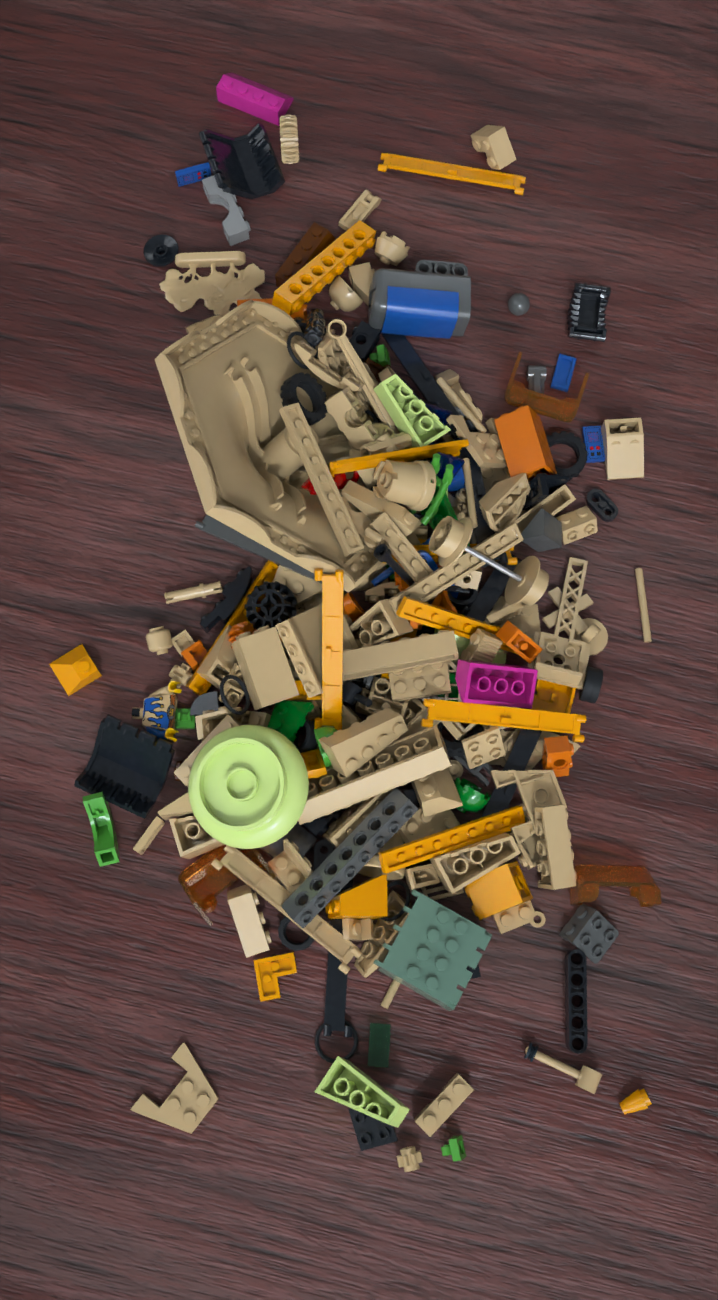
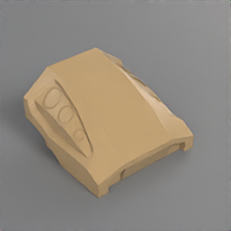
(330, 353)
(382, 698)

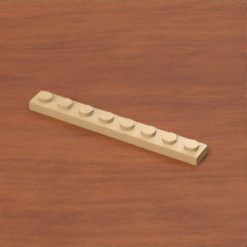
(321, 479)
(466, 564)

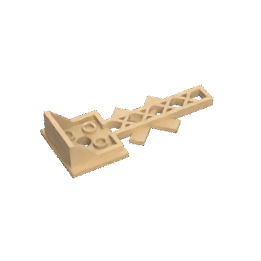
(571, 651)

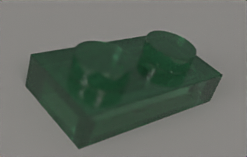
(379, 1045)

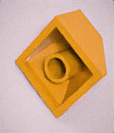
(75, 669)

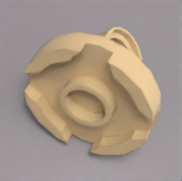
(594, 635)

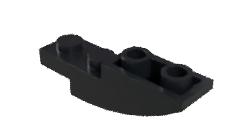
(233, 594)

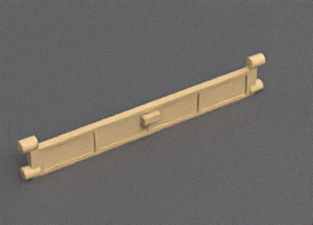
(277, 895)

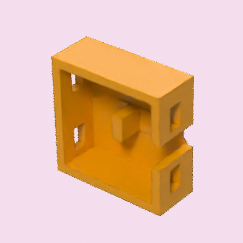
(553, 697)

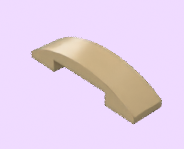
(307, 355)

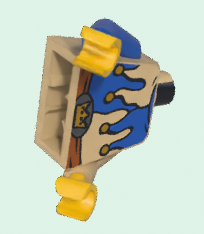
(160, 712)

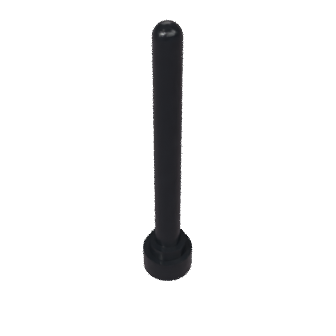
(384, 554)

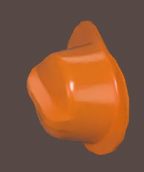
(352, 607)

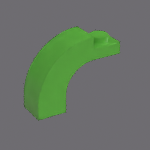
(103, 829)

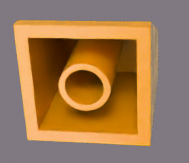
(498, 890)
(361, 901)

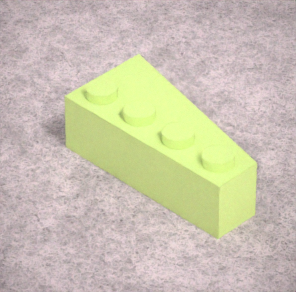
(409, 412)
(358, 1091)

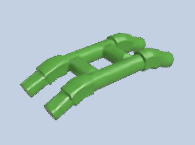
(442, 484)

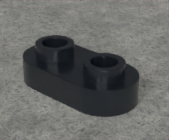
(603, 504)
(318, 856)

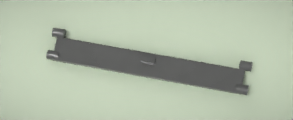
(234, 537)

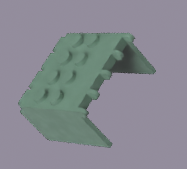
(434, 951)

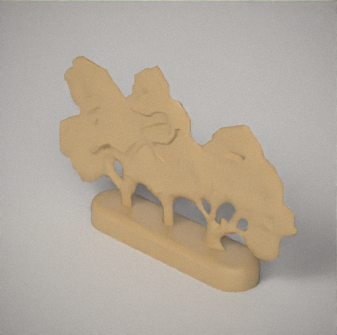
(217, 289)

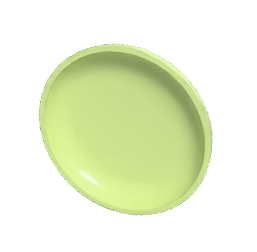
(248, 786)

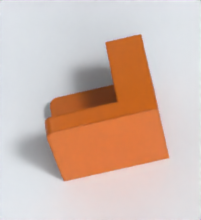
(194, 655)

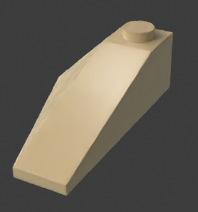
(372, 507)

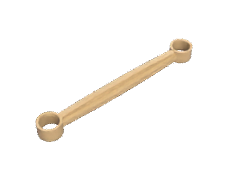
(361, 373)

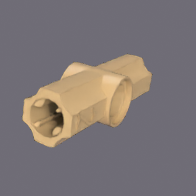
(387, 444)

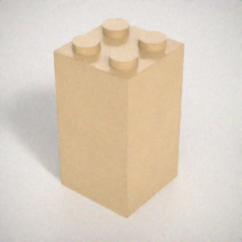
(264, 667)

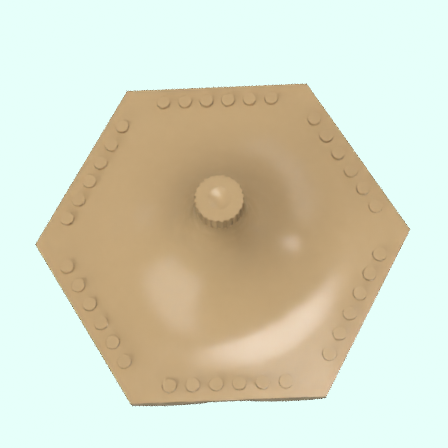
(242, 458)

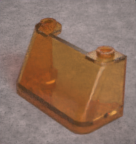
(636, 877)

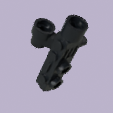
(313, 327)

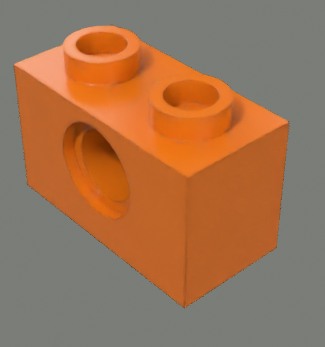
(518, 642)
(557, 755)

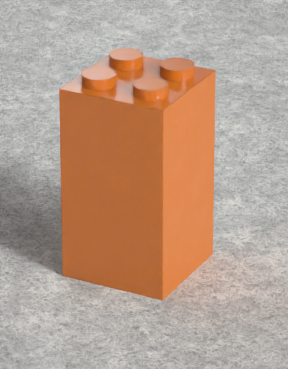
(524, 443)

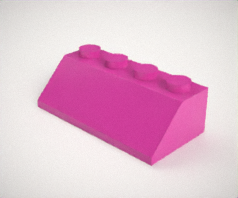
(253, 97)
(496, 683)

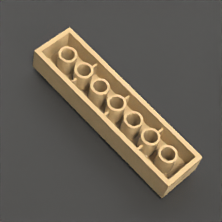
(392, 767)

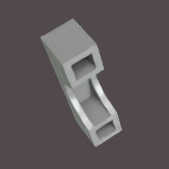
(234, 226)

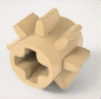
(181, 674)
(409, 1159)

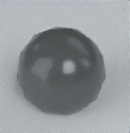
(518, 304)

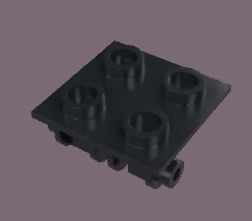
(371, 1131)

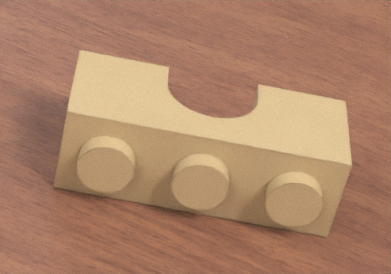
(340, 408)
(443, 1105)

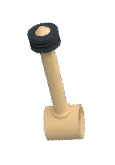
(586, 1078)

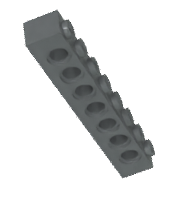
(349, 858)

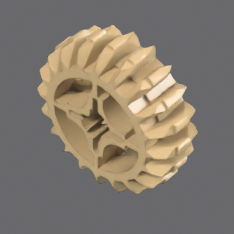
(289, 139)

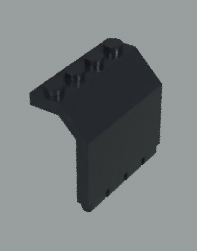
(244, 163)
(127, 766)

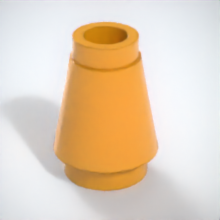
(635, 1102)

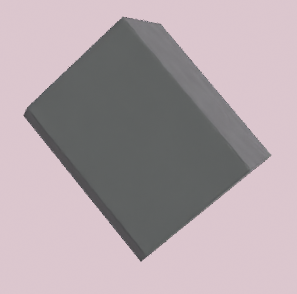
(543, 532)

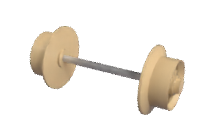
(525, 583)

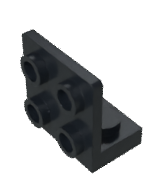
(543, 486)

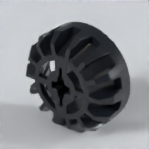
(276, 614)

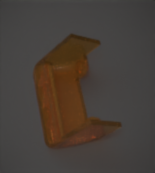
(542, 404)
(205, 882)

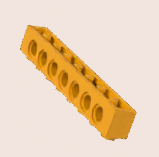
(324, 268)

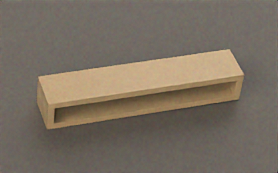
(552, 504)
(399, 655)

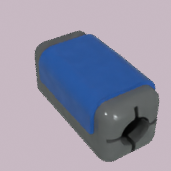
(421, 301)

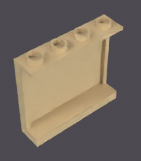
(304, 645)

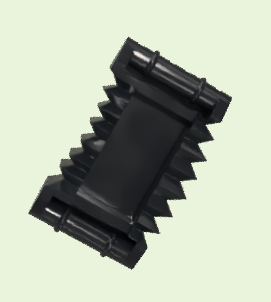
(588, 312)

